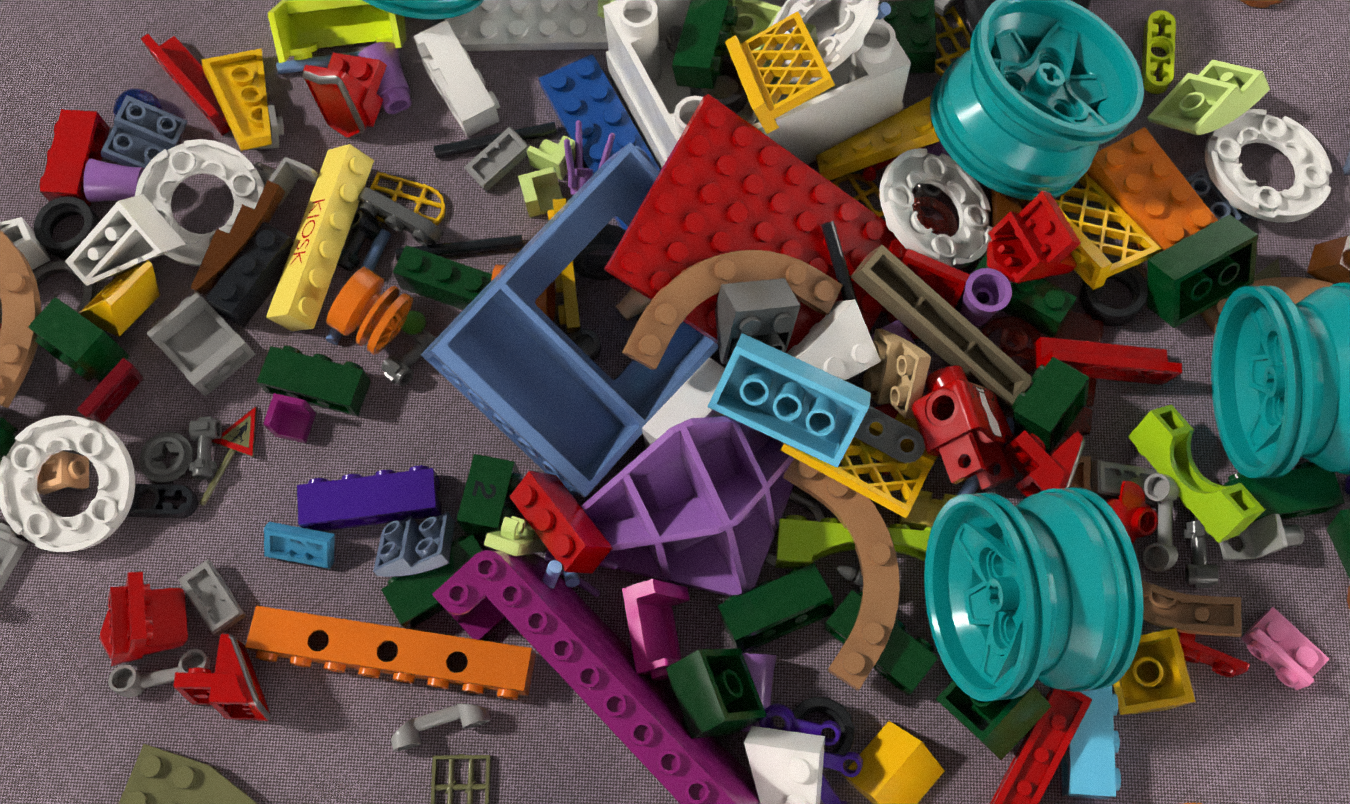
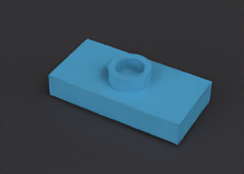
(299, 545)

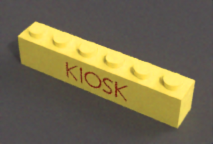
(320, 239)

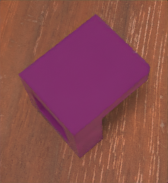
(289, 418)

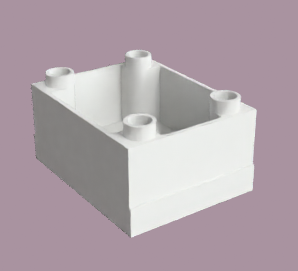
(640, 64)

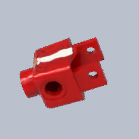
(963, 425)

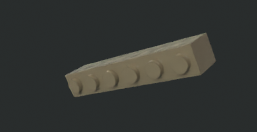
(940, 325)

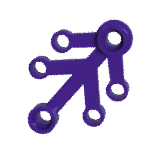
(830, 761)

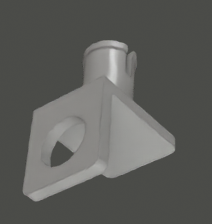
(287, 174)
(1264, 538)

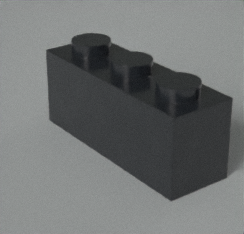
(251, 275)

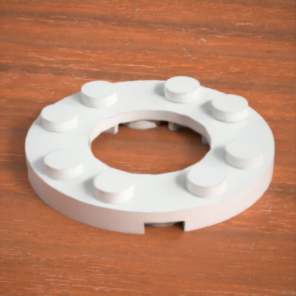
(848, 36)
(1294, 141)
(193, 158)
(972, 206)
(22, 465)

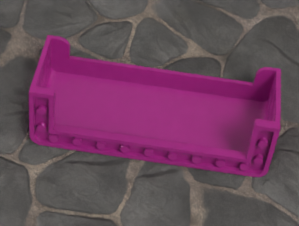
(598, 669)

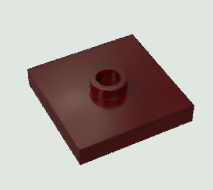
(111, 392)

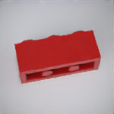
(76, 140)
(560, 522)

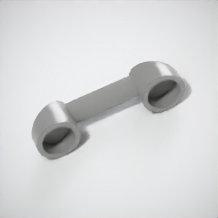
(1162, 555)
(130, 683)
(408, 734)

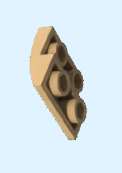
(899, 375)

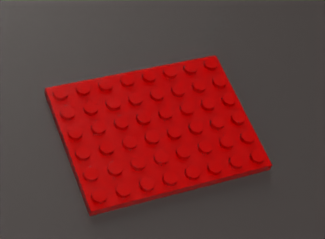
(741, 192)

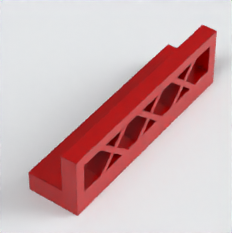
(189, 77)
(1109, 360)
(1042, 749)

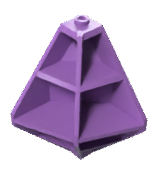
(697, 506)

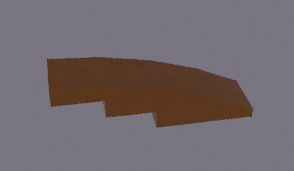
(227, 246)

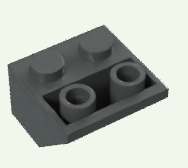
(758, 309)

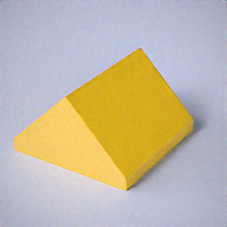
(123, 299)
(1156, 676)
(895, 768)

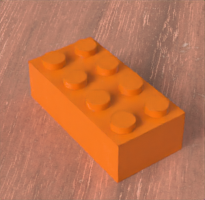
(1150, 189)

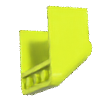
(313, 24)

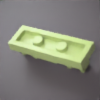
(515, 538)

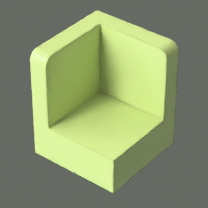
(551, 155)
(539, 190)

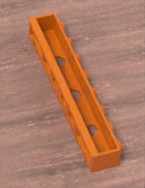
(419, 655)

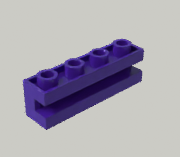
(368, 499)

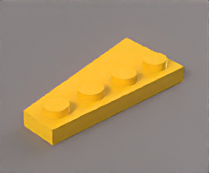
(242, 95)
(885, 140)
(566, 283)

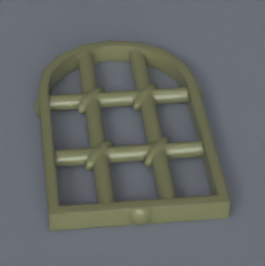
(451, 786)

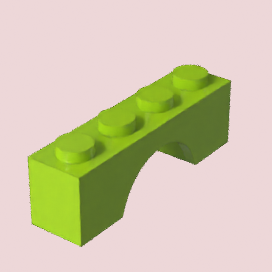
(1166, 443)

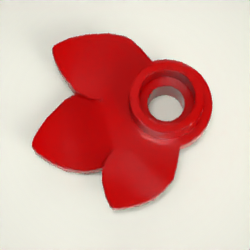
(1135, 515)

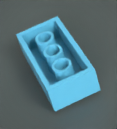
(790, 400)

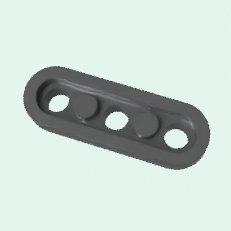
(399, 217)
(891, 437)

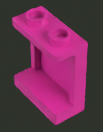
(653, 625)

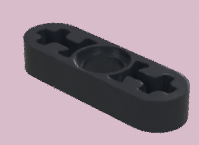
(160, 508)

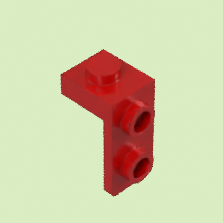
(1221, 663)

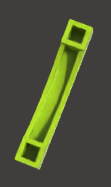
(806, 541)

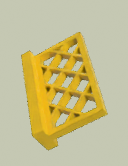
(757, 78)
(1089, 256)
(879, 490)

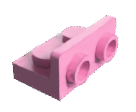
(1284, 649)

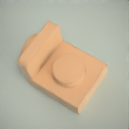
(63, 471)

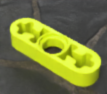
(1165, 41)

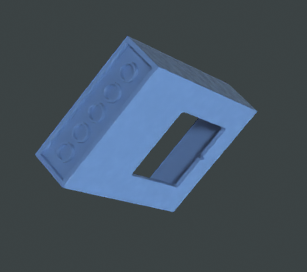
(533, 375)

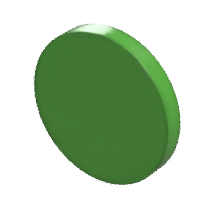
(414, 323)

